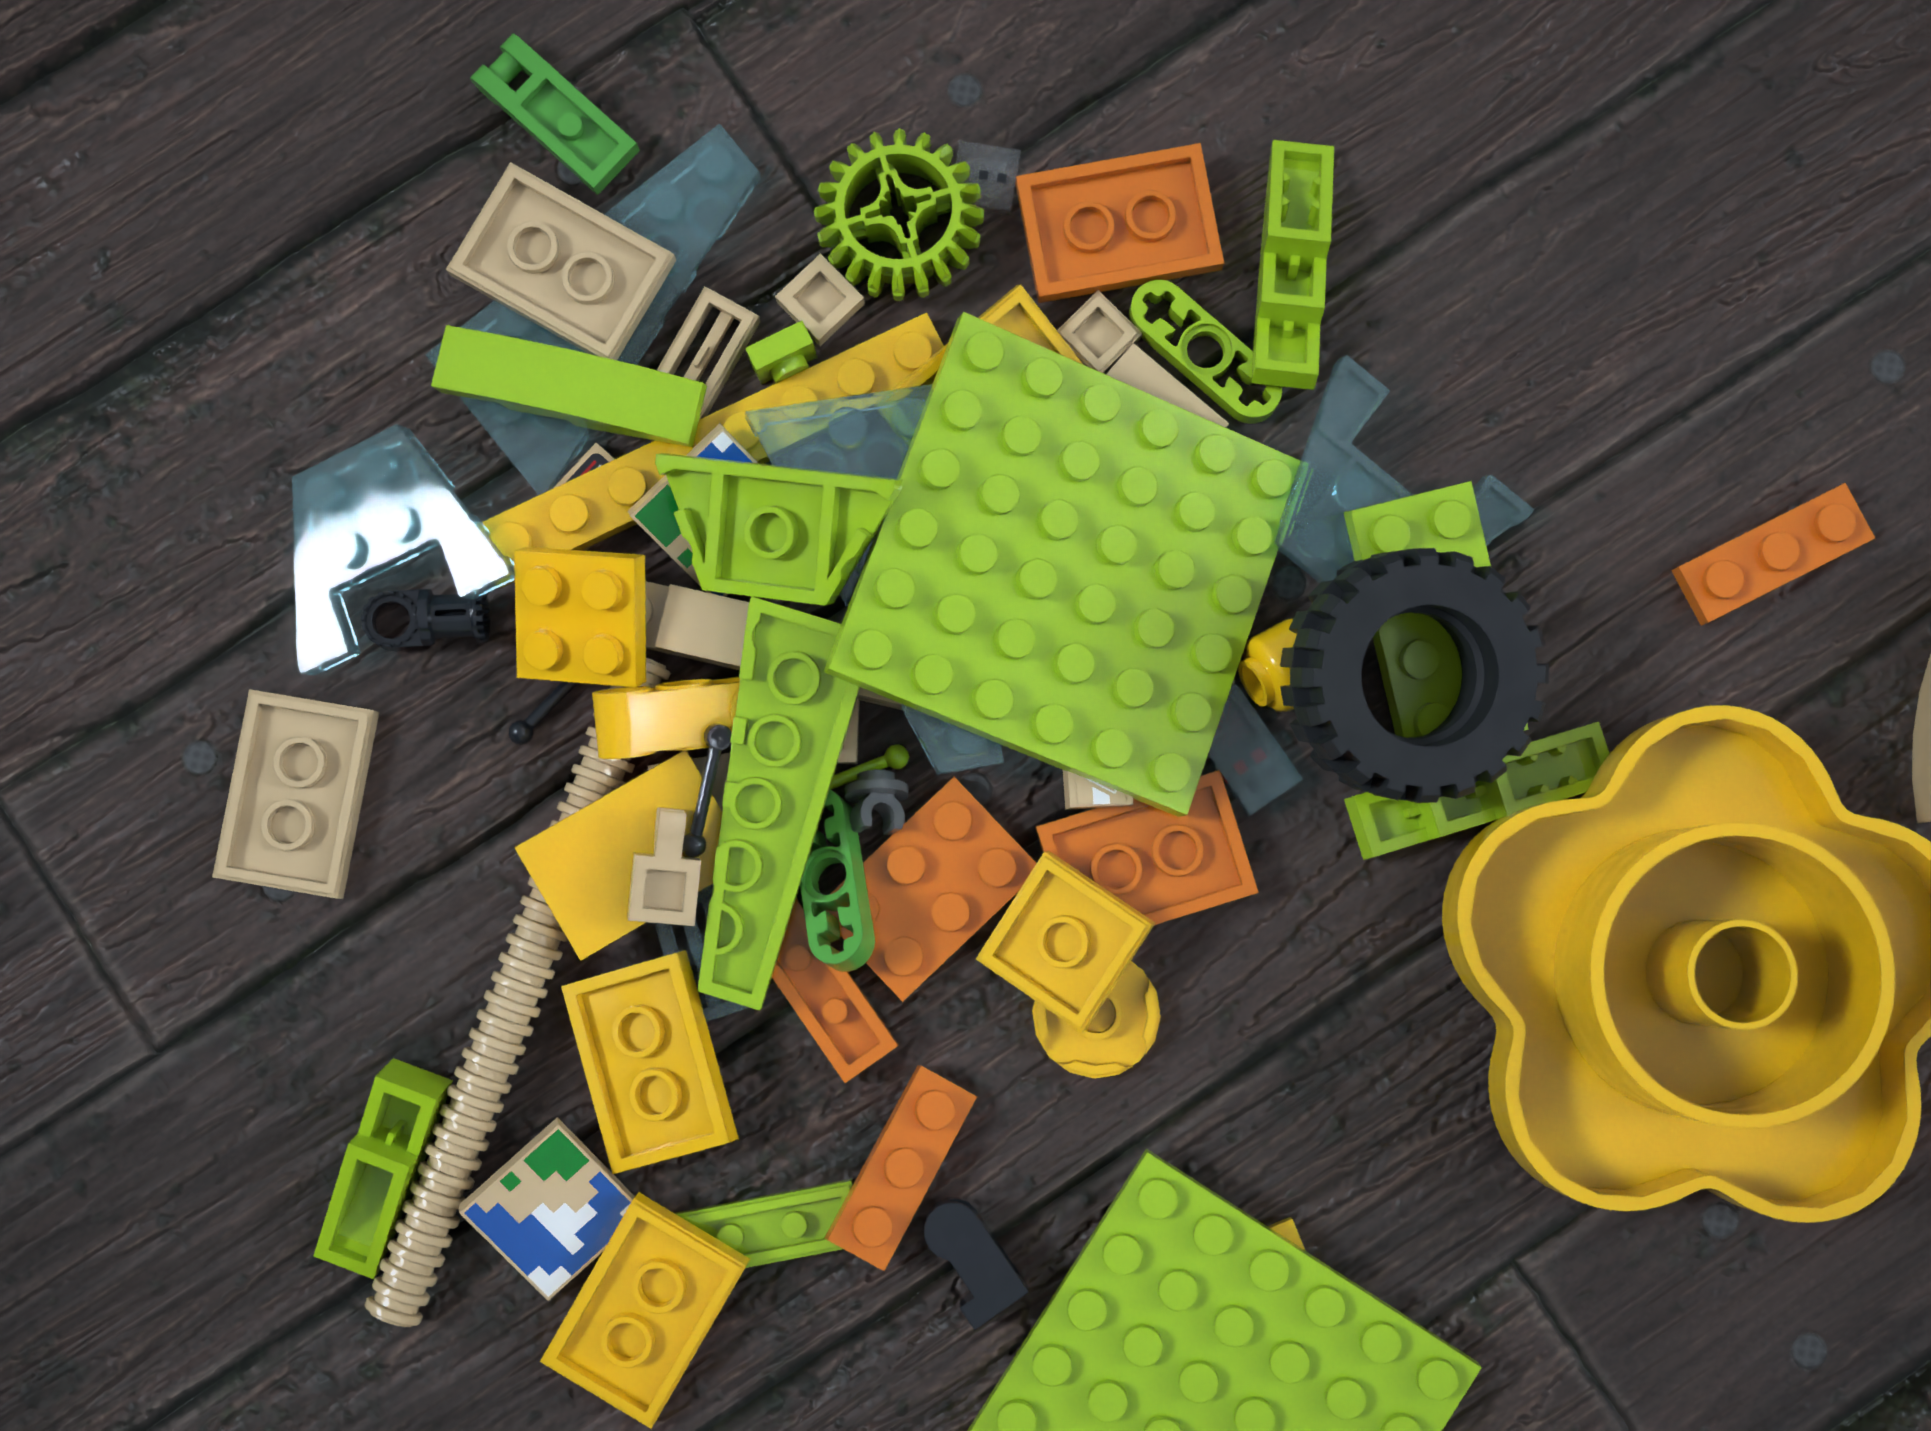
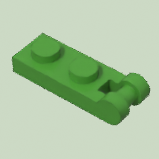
(556, 115)

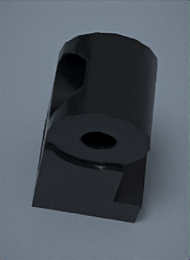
(961, 1236)

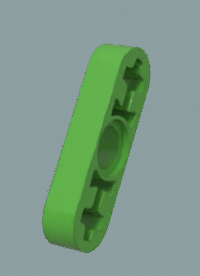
(849, 901)

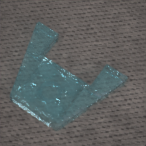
(1341, 478)
(367, 516)

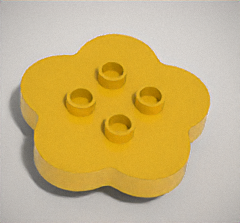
(1702, 976)

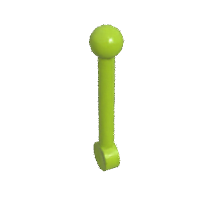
(895, 757)

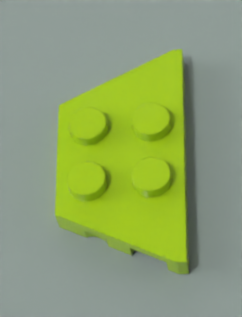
(775, 526)

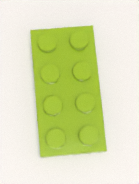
(1413, 649)

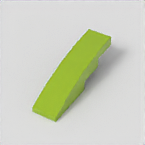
(1293, 265)
(569, 386)
(1544, 773)

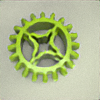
(920, 205)

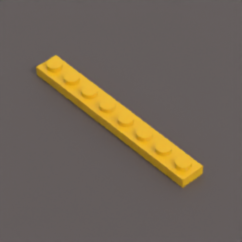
(599, 500)

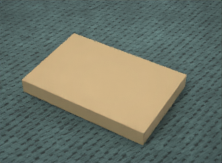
(561, 264)
(295, 794)

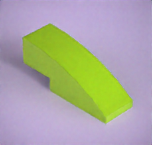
(381, 1167)

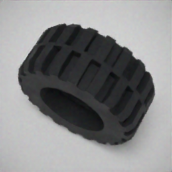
(1494, 693)

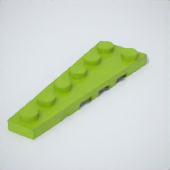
(775, 791)

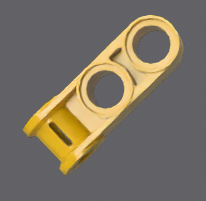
(661, 717)

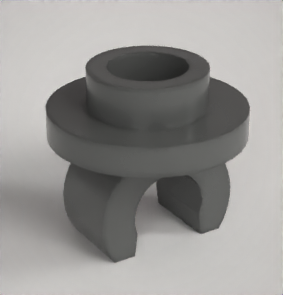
(878, 792)

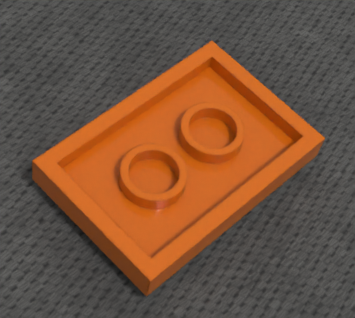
(1119, 222)
(1156, 859)
(937, 886)

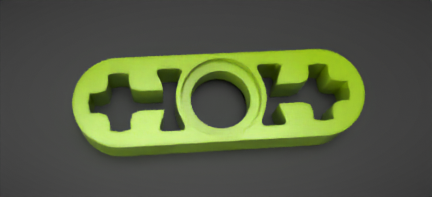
(1205, 325)

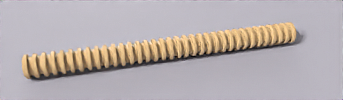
(485, 1071)

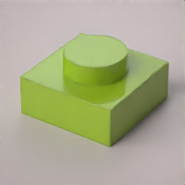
(782, 353)

